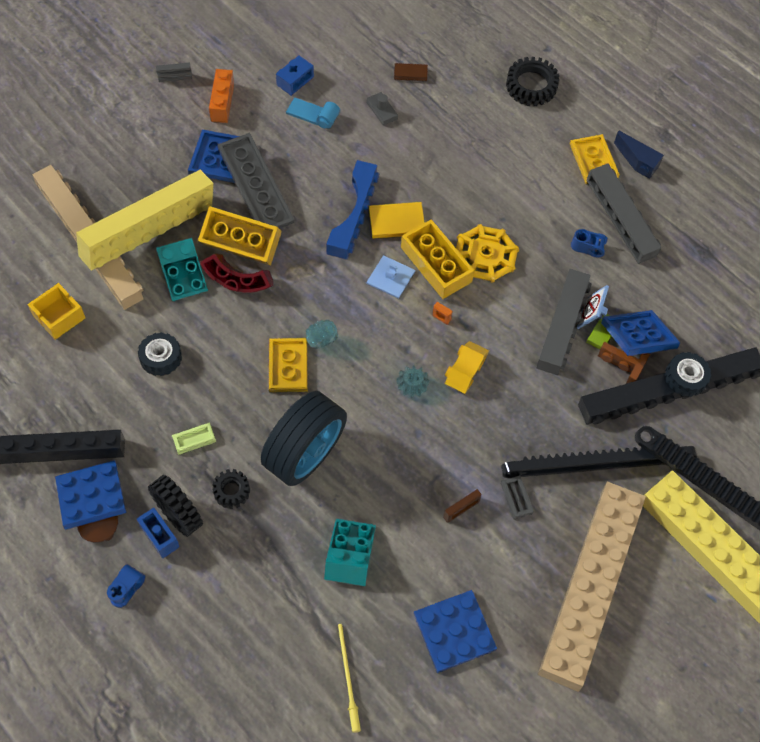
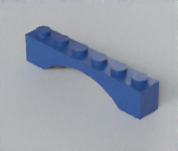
(342, 237)

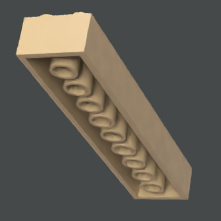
(592, 587)

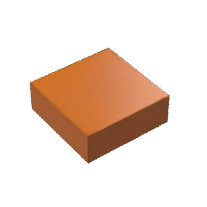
(442, 313)

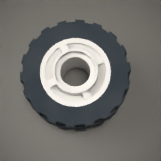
(157, 344)
(693, 365)

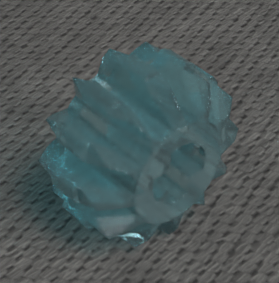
(321, 334)
(412, 381)

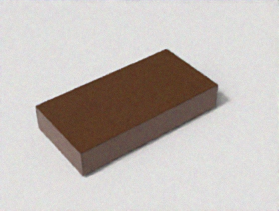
(411, 72)
(462, 506)

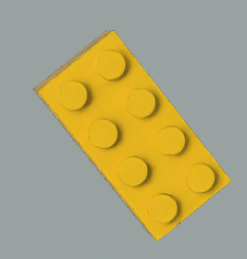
(239, 235)
(437, 259)

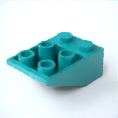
(181, 269)
(349, 552)

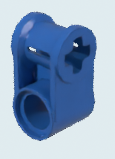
(589, 243)
(127, 583)

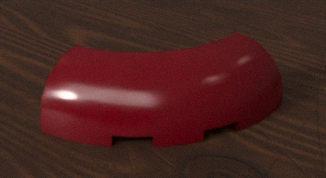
(232, 279)

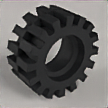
(231, 477)

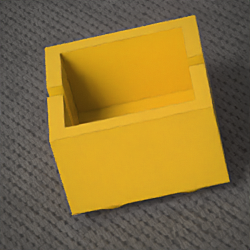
(56, 311)

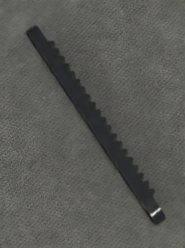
(582, 462)
(701, 475)

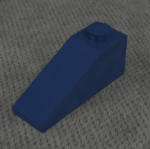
(640, 156)

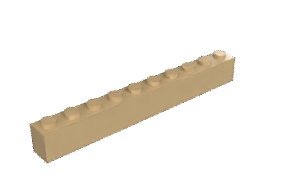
(76, 218)

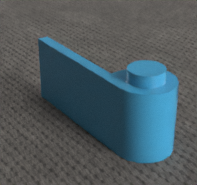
(314, 114)

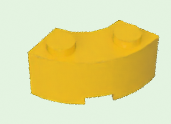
(470, 361)

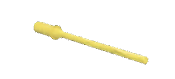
(353, 709)

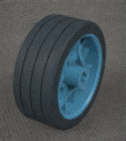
(303, 438)

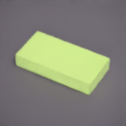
(194, 438)

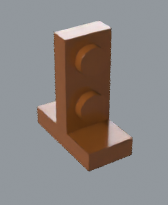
(626, 363)

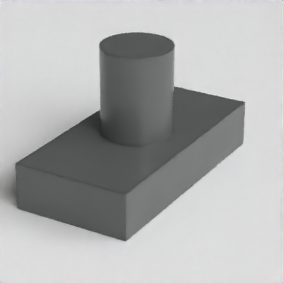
(382, 108)

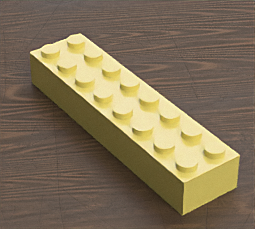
(144, 220)
(707, 539)

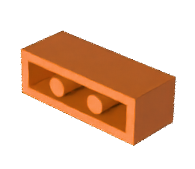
(221, 96)

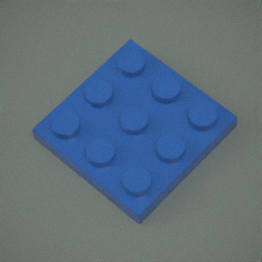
(208, 156)
(640, 333)
(90, 495)
(454, 631)

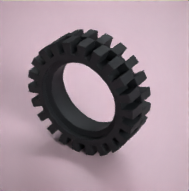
(534, 67)
(175, 505)

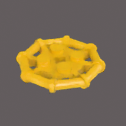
(492, 244)

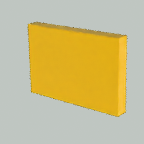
(592, 153)
(395, 219)
(288, 365)

